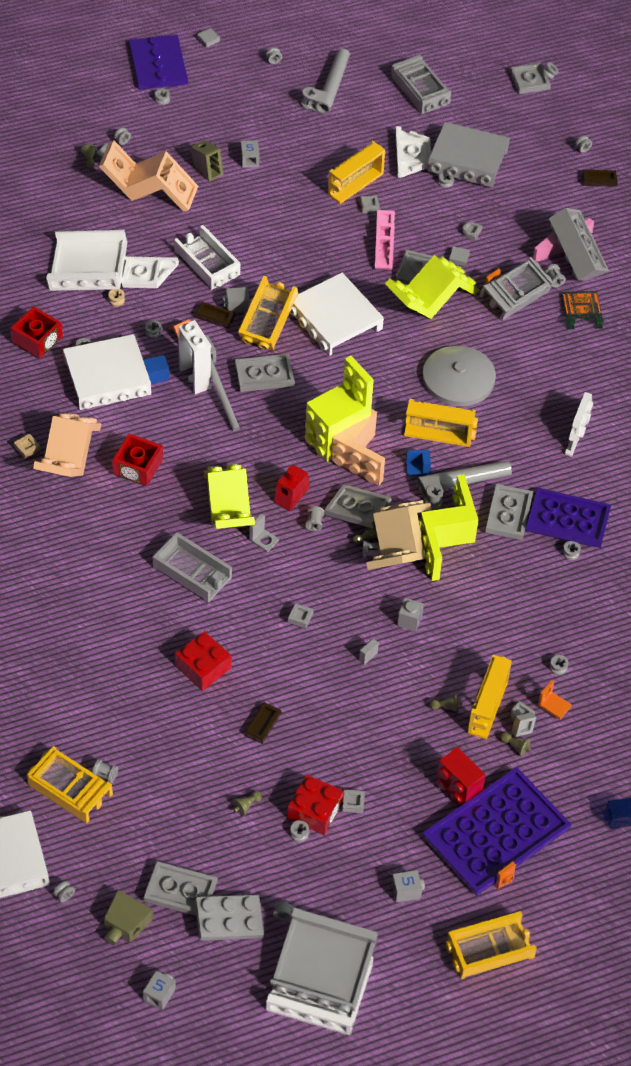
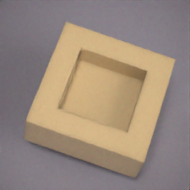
(27, 446)

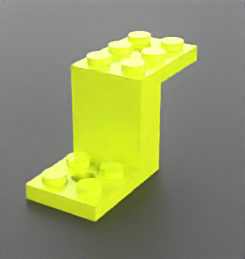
(432, 286)
(339, 408)
(228, 496)
(448, 527)

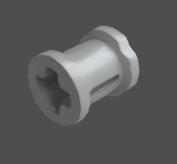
(555, 275)
(314, 520)
(366, 552)
(105, 771)

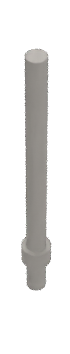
(223, 397)

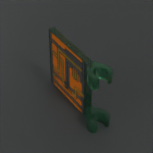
(582, 306)

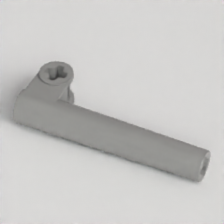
(323, 99)
(432, 485)

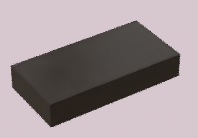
(603, 178)
(214, 315)
(263, 723)

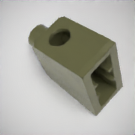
(207, 159)
(126, 918)

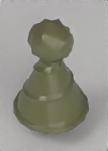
(89, 152)
(369, 534)
(450, 703)
(519, 744)
(243, 804)

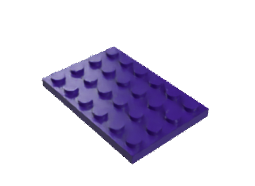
(496, 828)

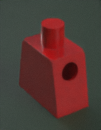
(295, 483)

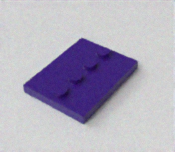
(158, 62)
(568, 517)

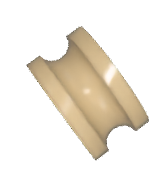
(116, 301)

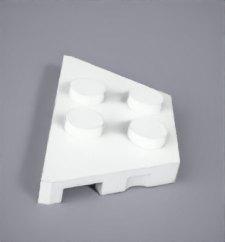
(412, 152)
(146, 271)
(581, 419)

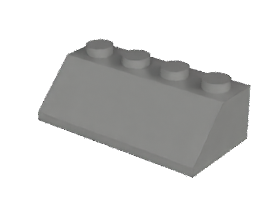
(578, 244)

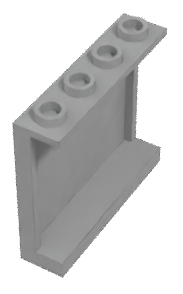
(468, 154)
(324, 960)

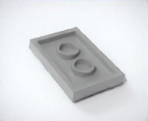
(264, 372)
(356, 505)
(509, 512)
(178, 887)
(229, 917)

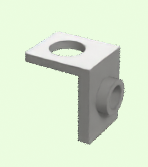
(258, 531)

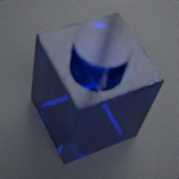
(618, 813)

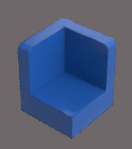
(157, 369)
(418, 462)

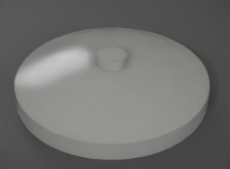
(459, 376)

